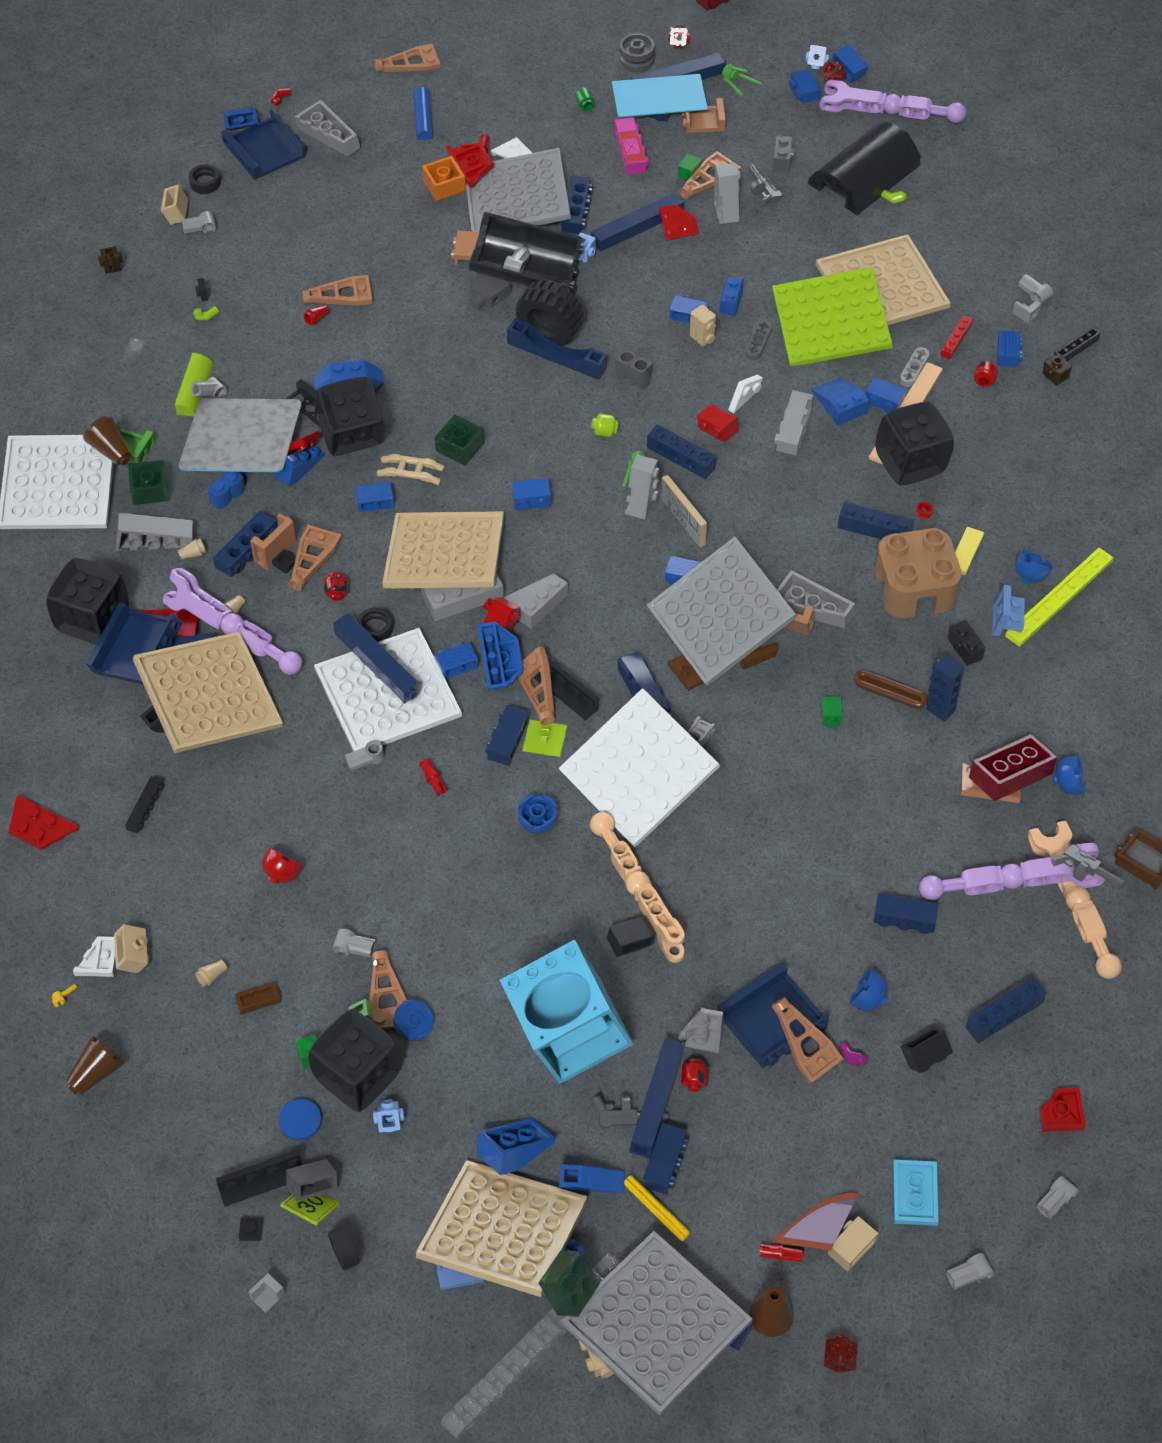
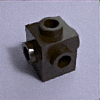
(110, 259)
(1057, 369)

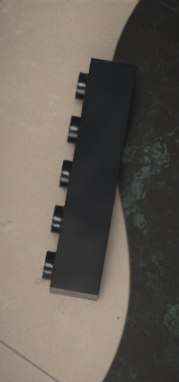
(1078, 344)
(144, 804)

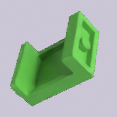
(137, 444)

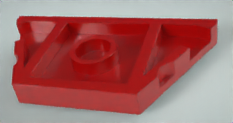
(471, 160)
(38, 825)

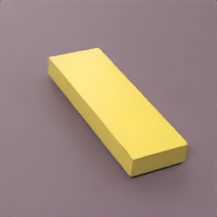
(967, 548)

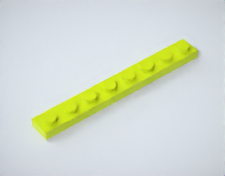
(1061, 595)

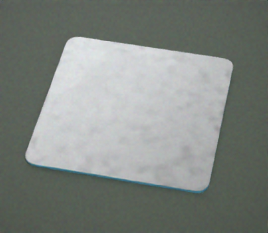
(240, 435)

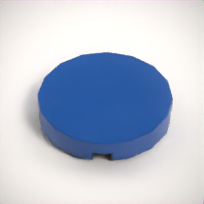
(413, 1020)
(300, 1119)

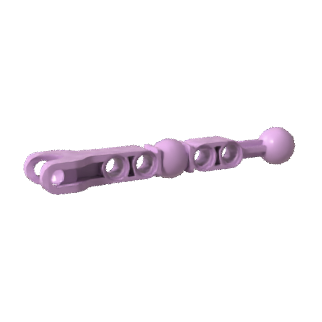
(874, 102)
(216, 614)
(1012, 876)

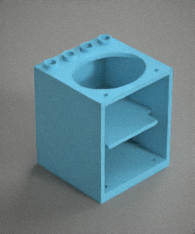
(566, 1012)

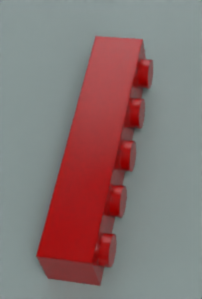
(956, 337)

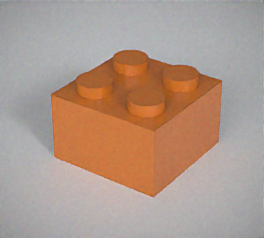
(443, 178)

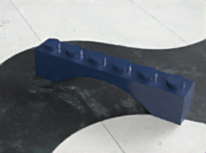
(529, 339)

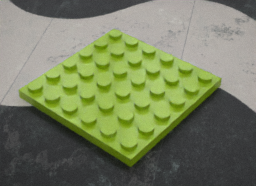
(831, 317)

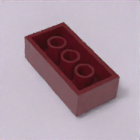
(1012, 767)

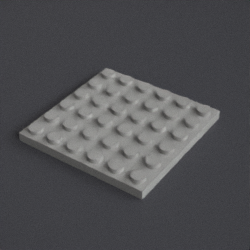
(522, 189)
(721, 611)
(657, 1322)

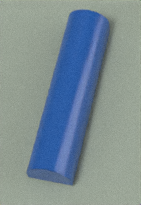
(423, 114)

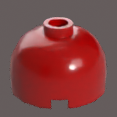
(279, 867)

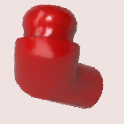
(278, 94)

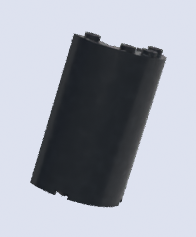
(869, 166)
(551, 251)

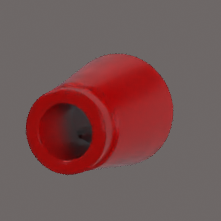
(314, 315)

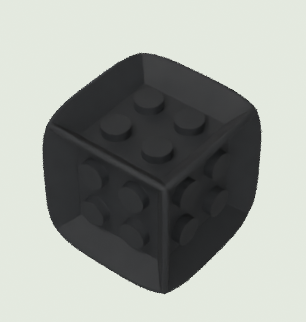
(349, 415)
(914, 443)
(85, 599)
(355, 1060)

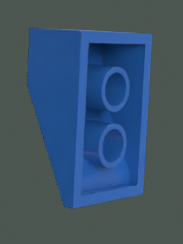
(842, 400)
(513, 1145)

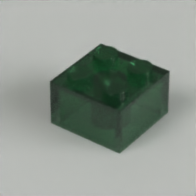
(459, 439)
(148, 482)
(569, 1283)

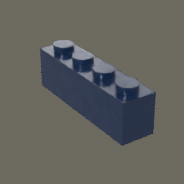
(871, 522)
(637, 676)

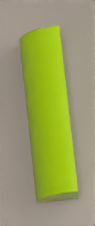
(198, 369)

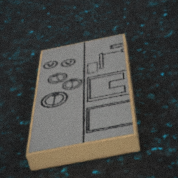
(684, 511)

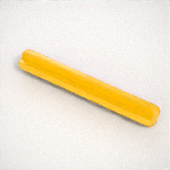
(657, 1208)

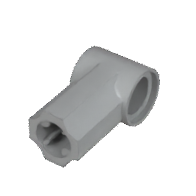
(203, 223)
(517, 260)
(1035, 289)
(211, 387)
(364, 755)
(349, 943)
(1057, 1197)
(969, 1272)

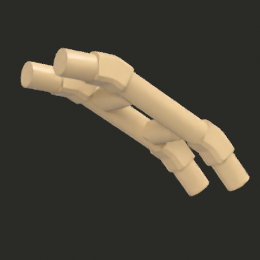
(417, 474)

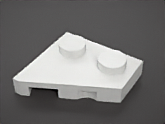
(511, 149)
(744, 391)
(98, 959)

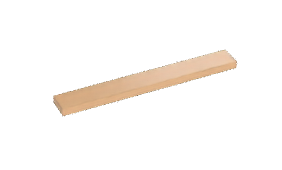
(917, 393)

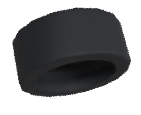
(204, 170)
(377, 613)
(343, 1248)

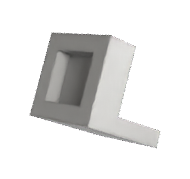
(1026, 312)
(266, 1293)

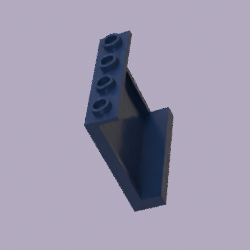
(265, 146)
(127, 635)
(757, 1024)

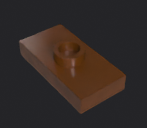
(758, 656)
(685, 672)
(257, 998)

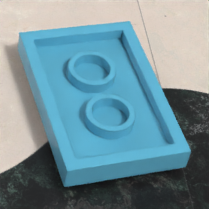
(915, 1192)

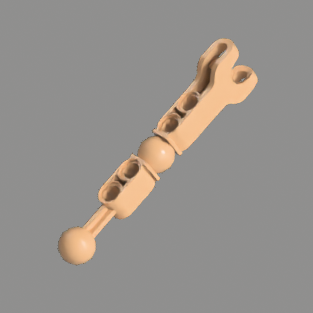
(1078, 900)
(667, 929)

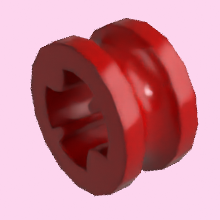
(928, 507)

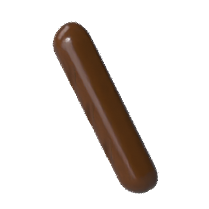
(890, 689)

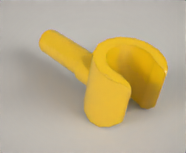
(59, 996)

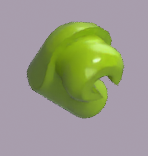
(896, 197)
(205, 316)

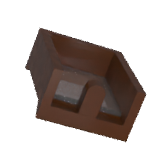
(1142, 857)

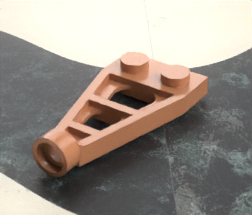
(426, 52)
(692, 187)
(360, 286)
(319, 538)
(532, 665)
(384, 1017)
(822, 1059)

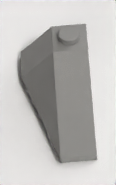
(704, 1031)

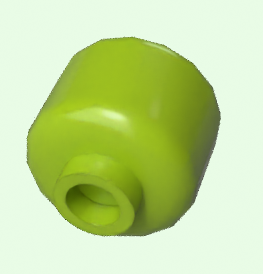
(604, 425)

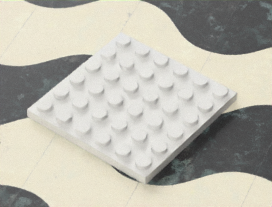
(54, 484)
(371, 709)
(639, 767)

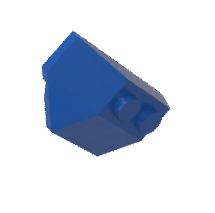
(345, 370)
(500, 655)

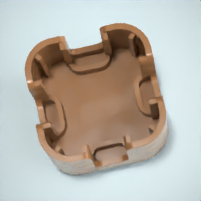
(917, 567)

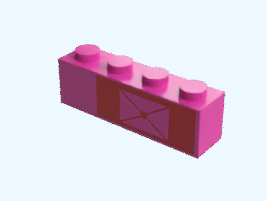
(630, 145)

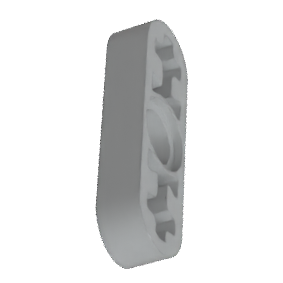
(914, 361)

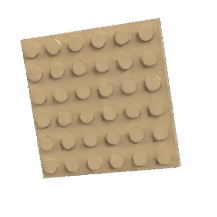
(901, 275)
(444, 550)
(207, 692)
(501, 1227)

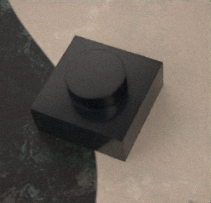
(201, 289)
(284, 561)
(250, 1229)

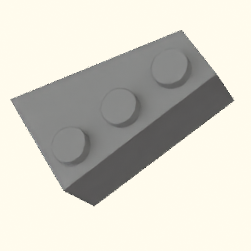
(727, 193)
(794, 423)
(643, 486)
(539, 599)

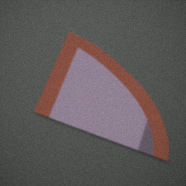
(820, 1224)

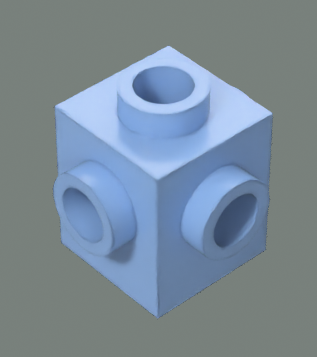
(817, 51)
(589, 247)
(388, 1116)

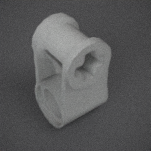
(701, 731)

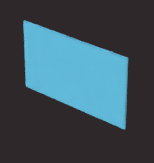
(659, 95)

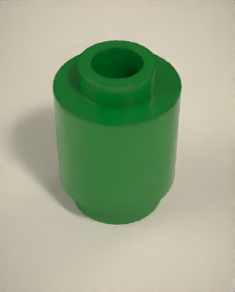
(584, 99)

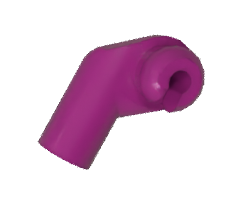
(852, 1057)

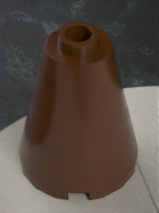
(108, 440)
(92, 1066)
(772, 1313)

